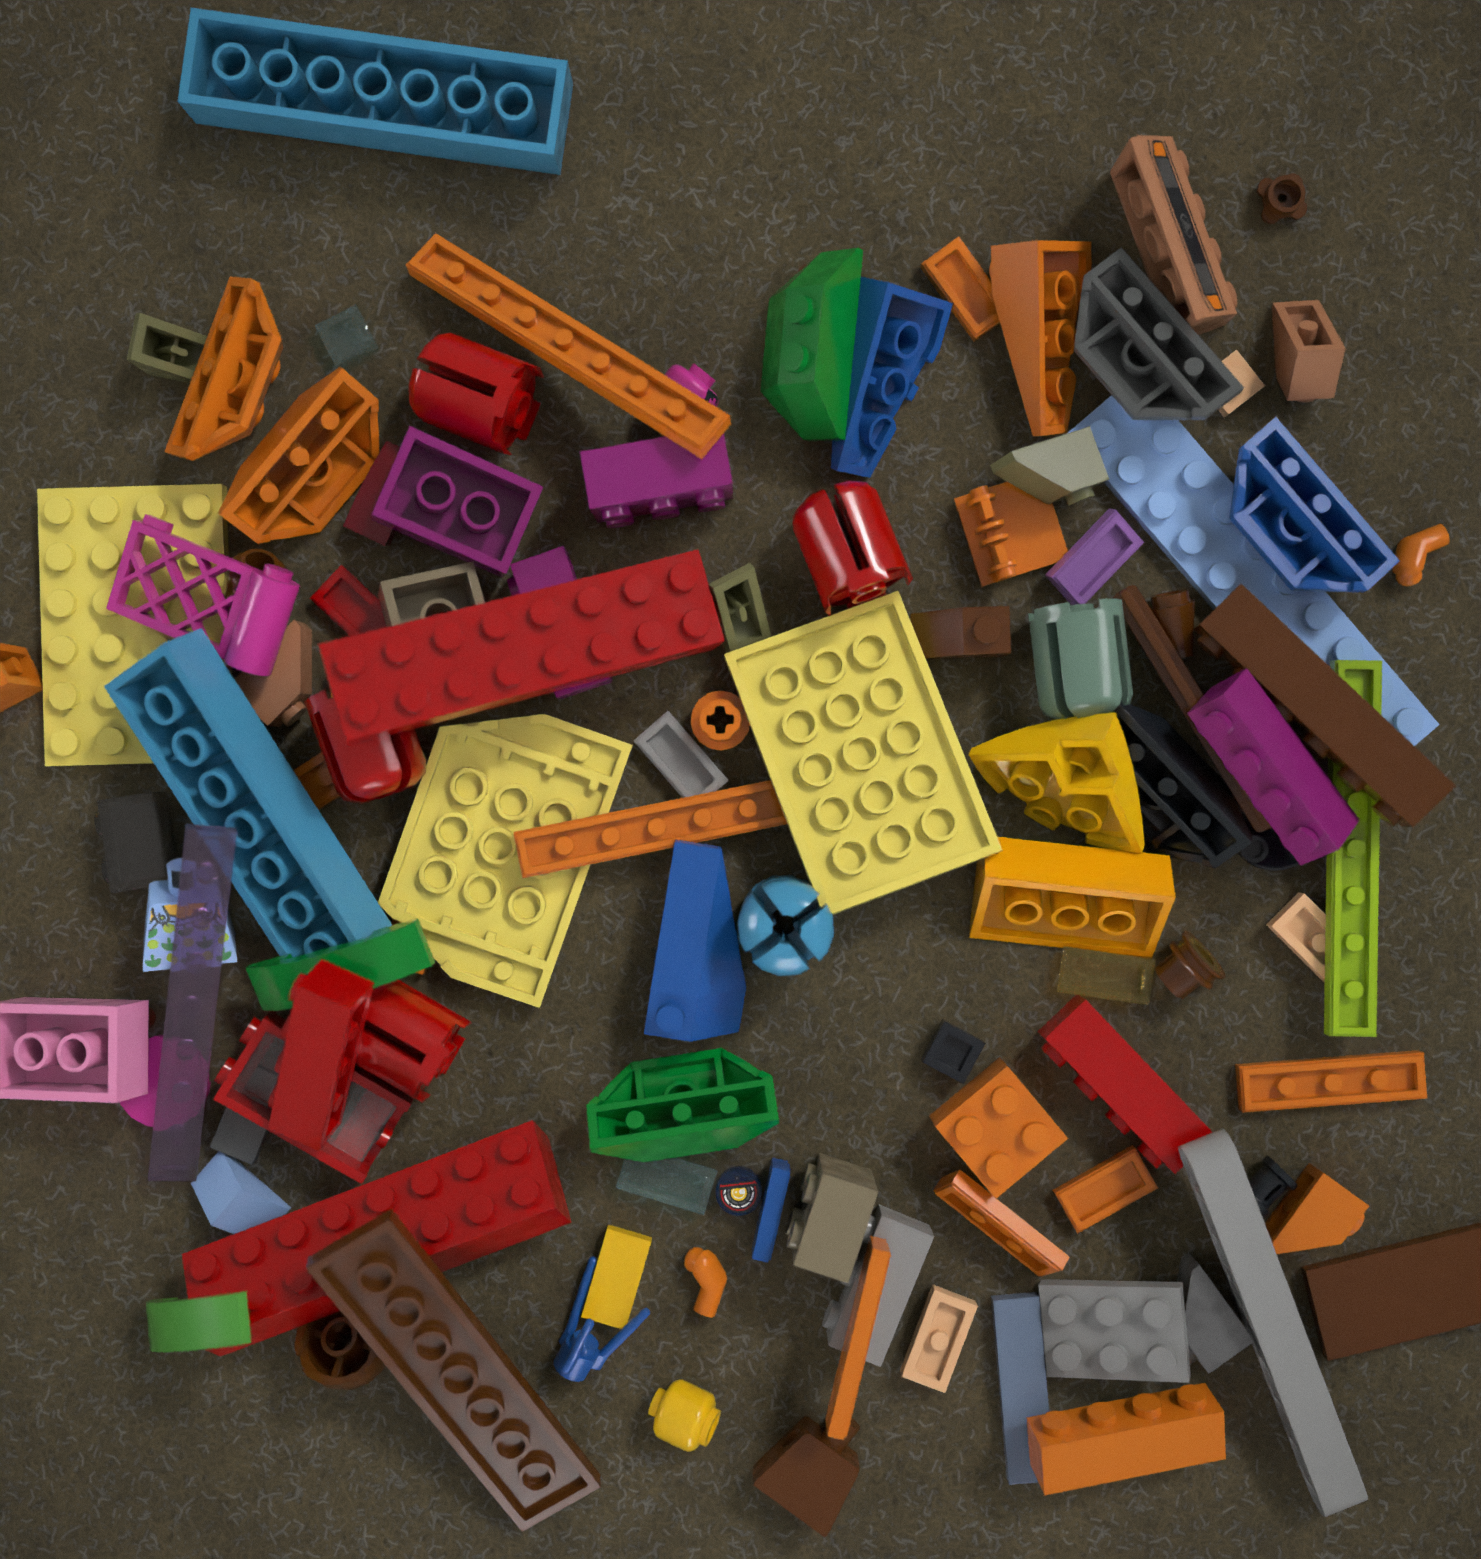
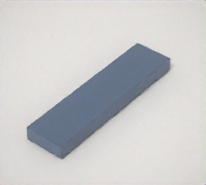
(1019, 1376)

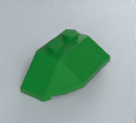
(813, 345)
(681, 1107)

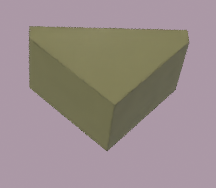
(164, 348)
(740, 608)

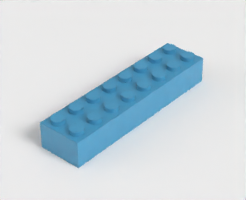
(376, 91)
(236, 777)

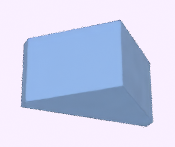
(235, 1196)

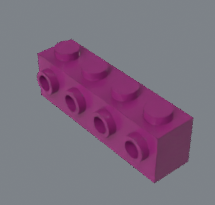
(1273, 767)

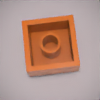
(997, 1127)

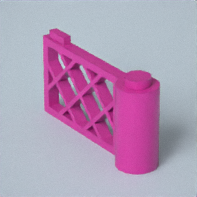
(257, 611)

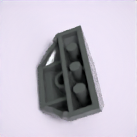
(1146, 347)

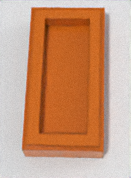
(964, 284)
(1105, 1189)

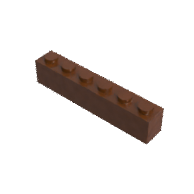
(1325, 709)

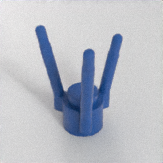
(580, 1348)

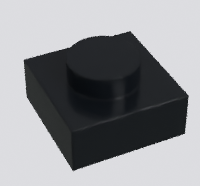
(953, 1051)

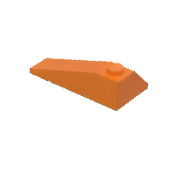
(1037, 307)

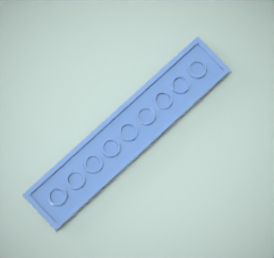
(1186, 511)

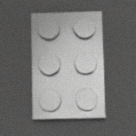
(1115, 1330)

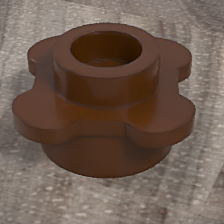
(1291, 188)

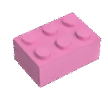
(73, 1049)

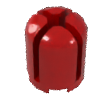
(485, 394)
(829, 554)
(368, 768)
(408, 1038)

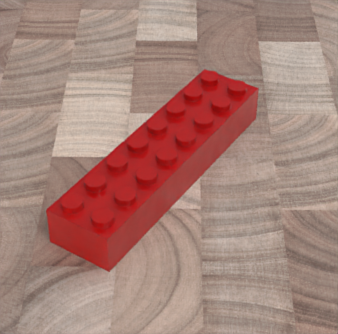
(520, 647)
(451, 1204)

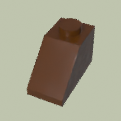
(964, 632)

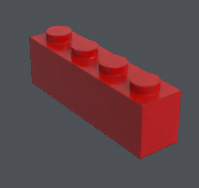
(319, 1053)
(1123, 1081)

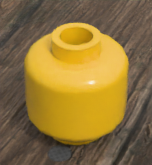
(684, 1415)

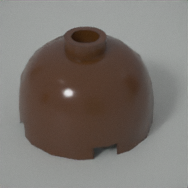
(336, 1353)

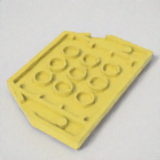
(460, 854)

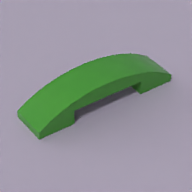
(198, 1322)

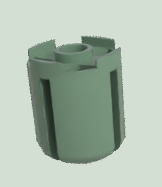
(1080, 658)

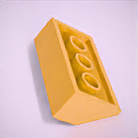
(1072, 897)

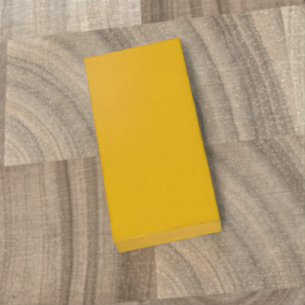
(616, 1277)

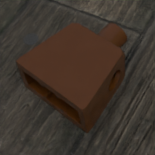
(809, 1473)

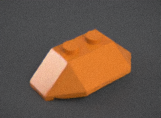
(230, 374)
(306, 462)

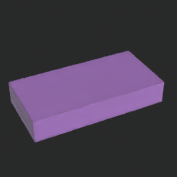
(1094, 558)

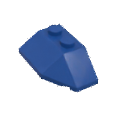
(1302, 518)

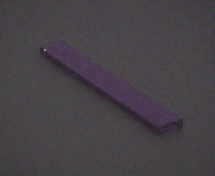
(191, 1001)

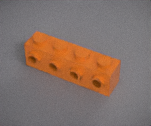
(1126, 1438)

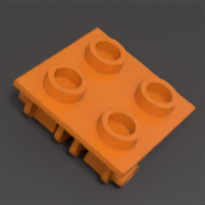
(1009, 532)

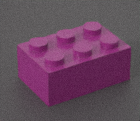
(654, 479)
(456, 502)

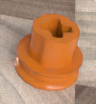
(707, 733)

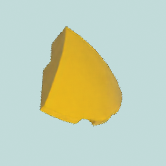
(1070, 776)

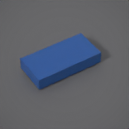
(771, 1210)

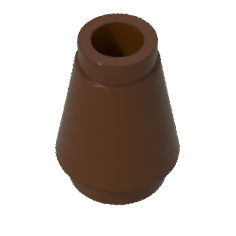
(1176, 617)

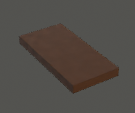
(1396, 1292)

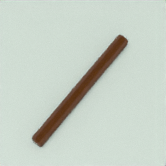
(1179, 684)

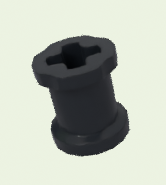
(1270, 1184)

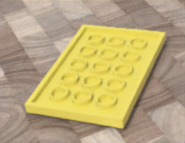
(84, 642)
(862, 753)

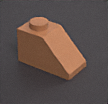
(1306, 351)
(281, 696)

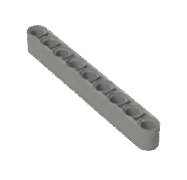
(1272, 1321)

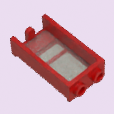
(369, 1113)

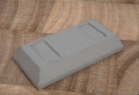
(679, 758)

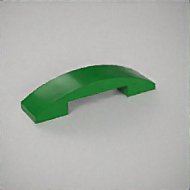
(381, 958)

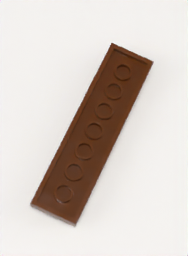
(454, 1369)

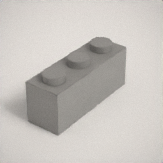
(909, 1245)

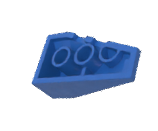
(892, 342)
(698, 963)

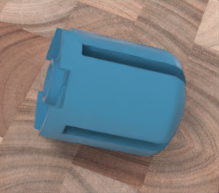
(782, 952)

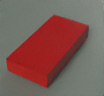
(349, 603)

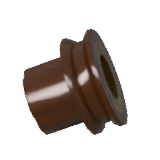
(1189, 967)

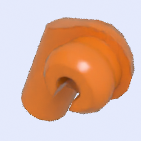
(1413, 552)
(710, 1277)

